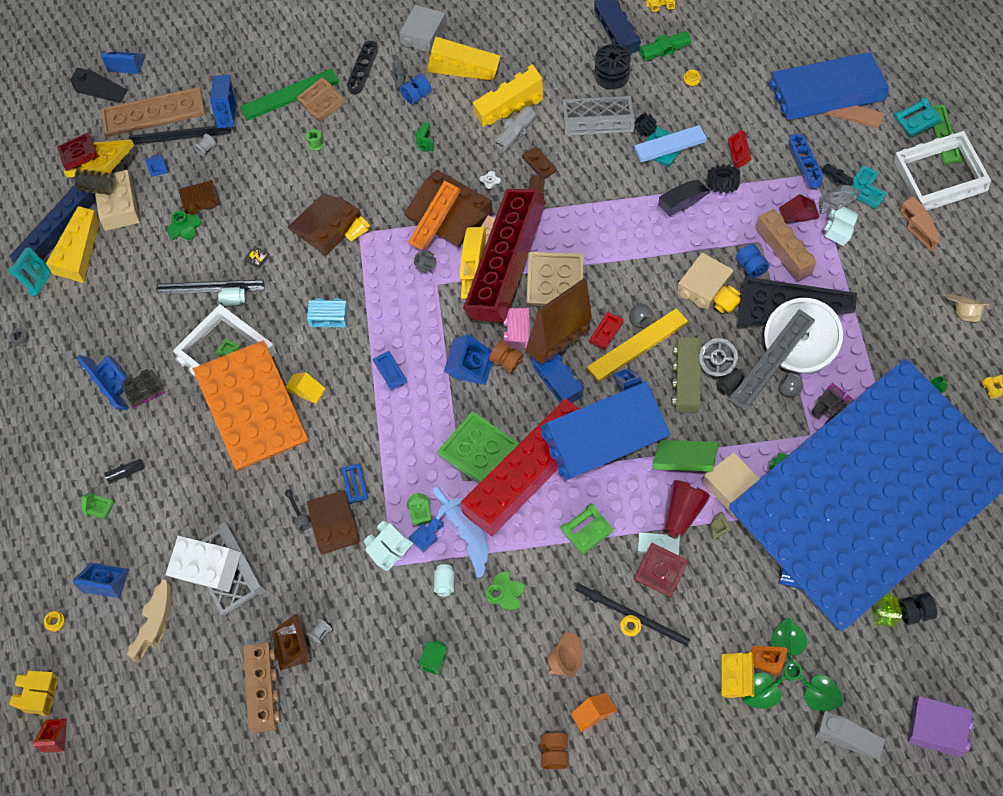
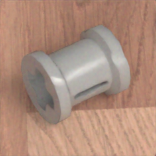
(204, 145)
(319, 632)

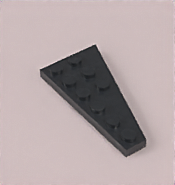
(764, 296)

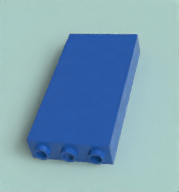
(828, 86)
(604, 431)

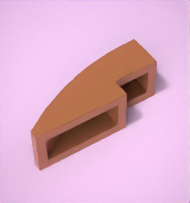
(920, 223)

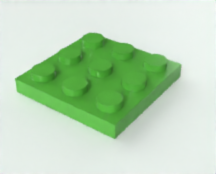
(476, 447)

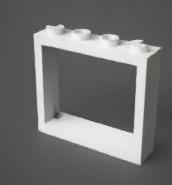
(979, 185)
(210, 322)

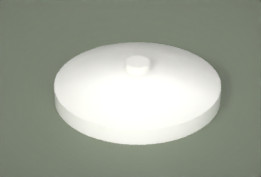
(818, 345)

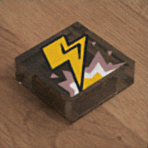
(257, 257)

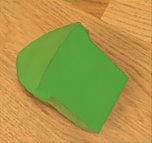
(96, 505)
(419, 509)

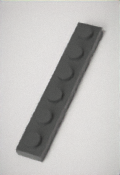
(772, 360)

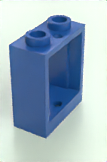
(223, 102)

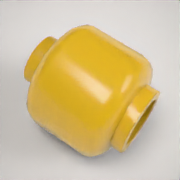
(727, 299)

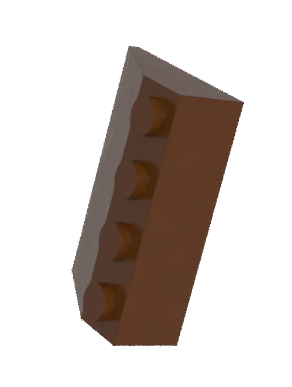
(467, 211)
(560, 323)

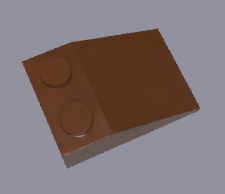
(332, 522)

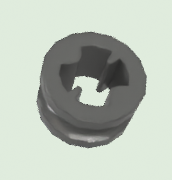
(20, 342)

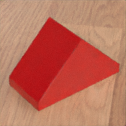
(51, 736)

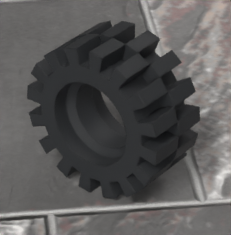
(723, 178)

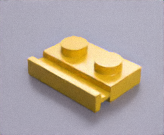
(737, 675)

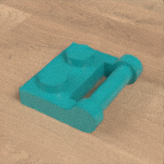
(920, 121)
(34, 267)

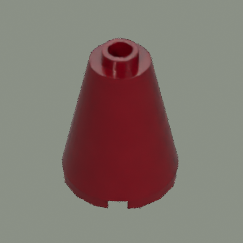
(683, 507)

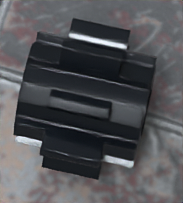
(645, 124)

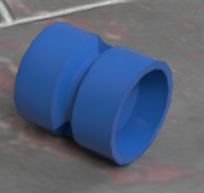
(415, 89)
(752, 261)

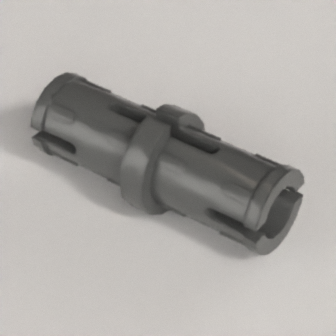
(399, 75)

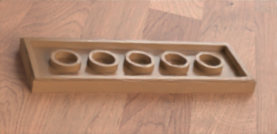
(152, 112)

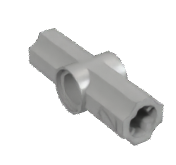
(514, 128)

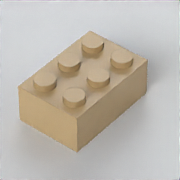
(119, 207)

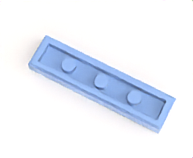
(670, 143)

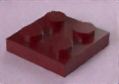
(661, 570)

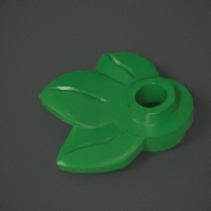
(184, 227)

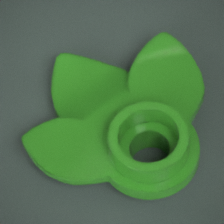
(508, 591)

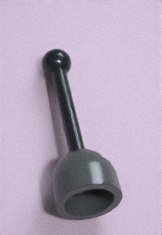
(301, 519)

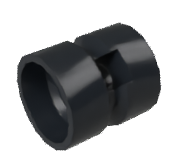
(918, 608)

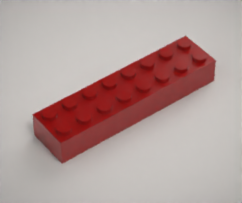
(514, 478)

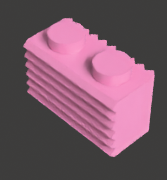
(518, 327)

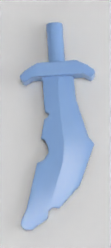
(467, 530)

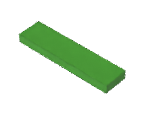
(942, 130)

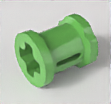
(314, 138)

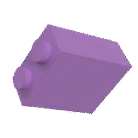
(941, 726)

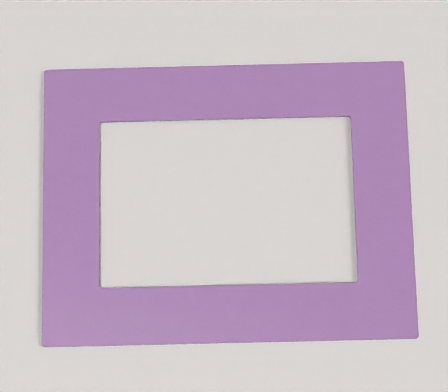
(627, 493)

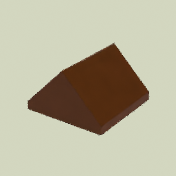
(291, 643)

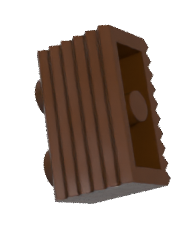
(199, 197)

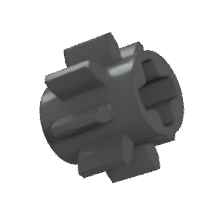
(424, 261)

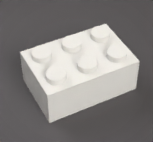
(203, 563)

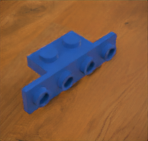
(108, 377)

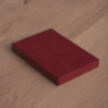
(77, 151)

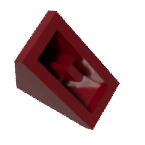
(799, 209)

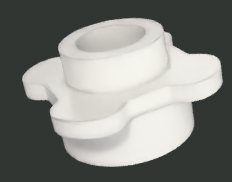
(490, 183)

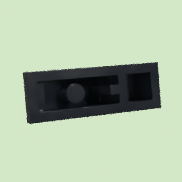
(95, 85)

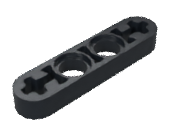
(360, 67)

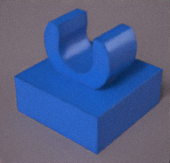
(156, 165)

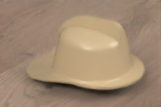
(967, 308)

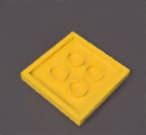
(109, 154)

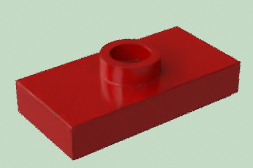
(739, 149)
(606, 331)

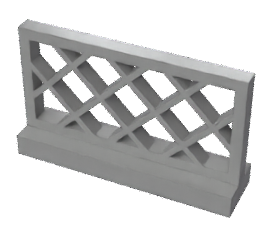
(598, 122)
(245, 567)

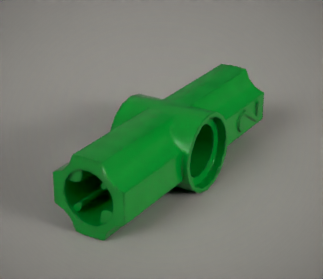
(665, 45)

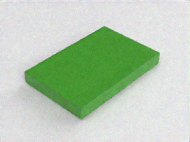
(686, 455)

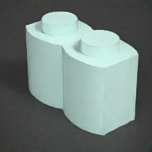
(840, 225)

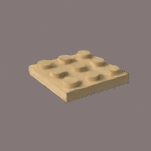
(552, 275)

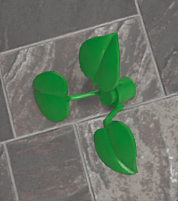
(821, 693)

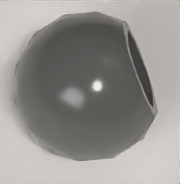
(641, 315)
(791, 385)

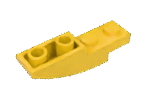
(471, 254)

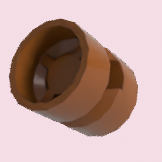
(506, 356)
(554, 751)

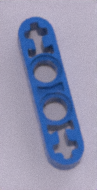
(805, 160)

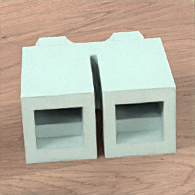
(387, 545)

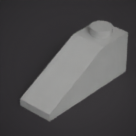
(849, 735)

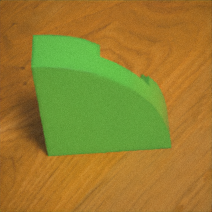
(227, 347)

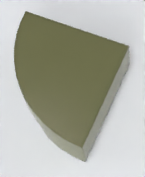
(719, 526)

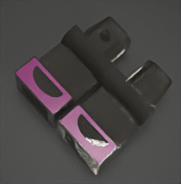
(145, 382)
(831, 402)

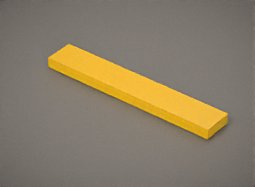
(637, 345)

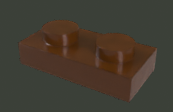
(539, 162)

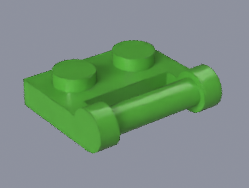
(590, 534)

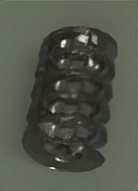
(94, 181)

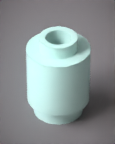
(232, 296)
(444, 580)

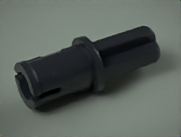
(837, 175)
(123, 471)

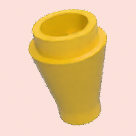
(357, 228)

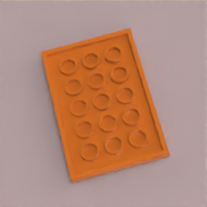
(250, 405)

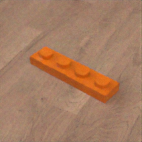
(434, 216)

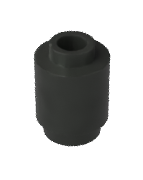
(729, 383)

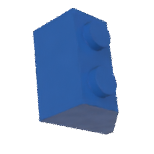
(469, 360)

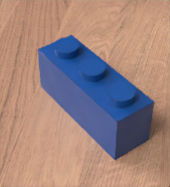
(559, 379)

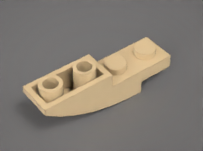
(156, 615)

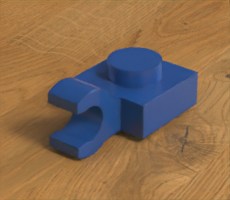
(425, 536)

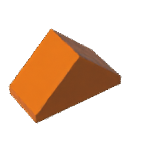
(769, 658)
(593, 711)

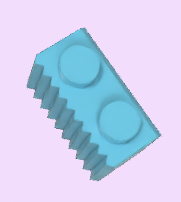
(327, 313)

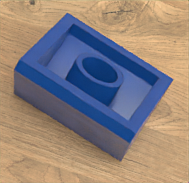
(123, 62)
(102, 580)

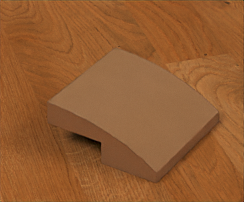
(320, 99)

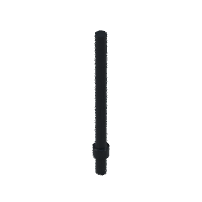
(596, 596)

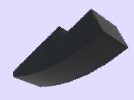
(682, 197)

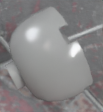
(718, 357)

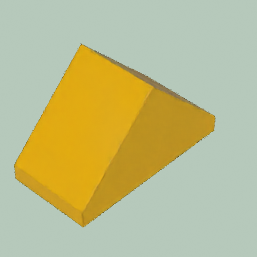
(305, 387)

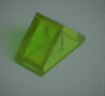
(887, 611)

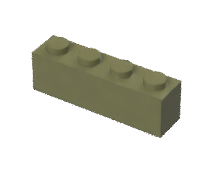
(687, 375)

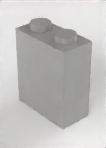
(422, 28)

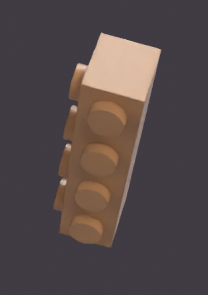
(786, 245)
(260, 687)

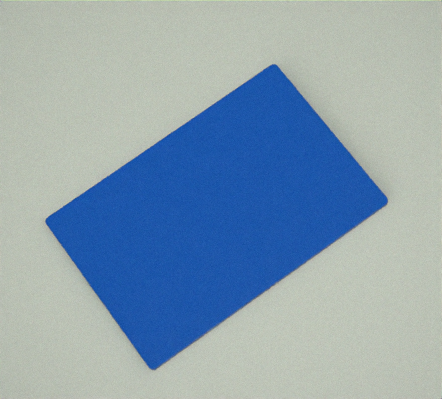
(872, 494)

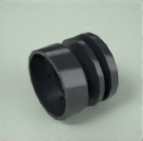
(612, 66)

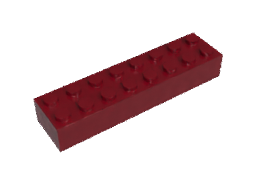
(504, 255)

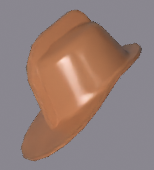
(566, 656)

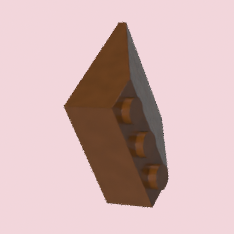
(325, 222)

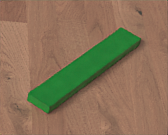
(284, 96)

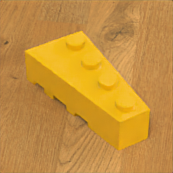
(461, 60)
(510, 97)
(75, 246)

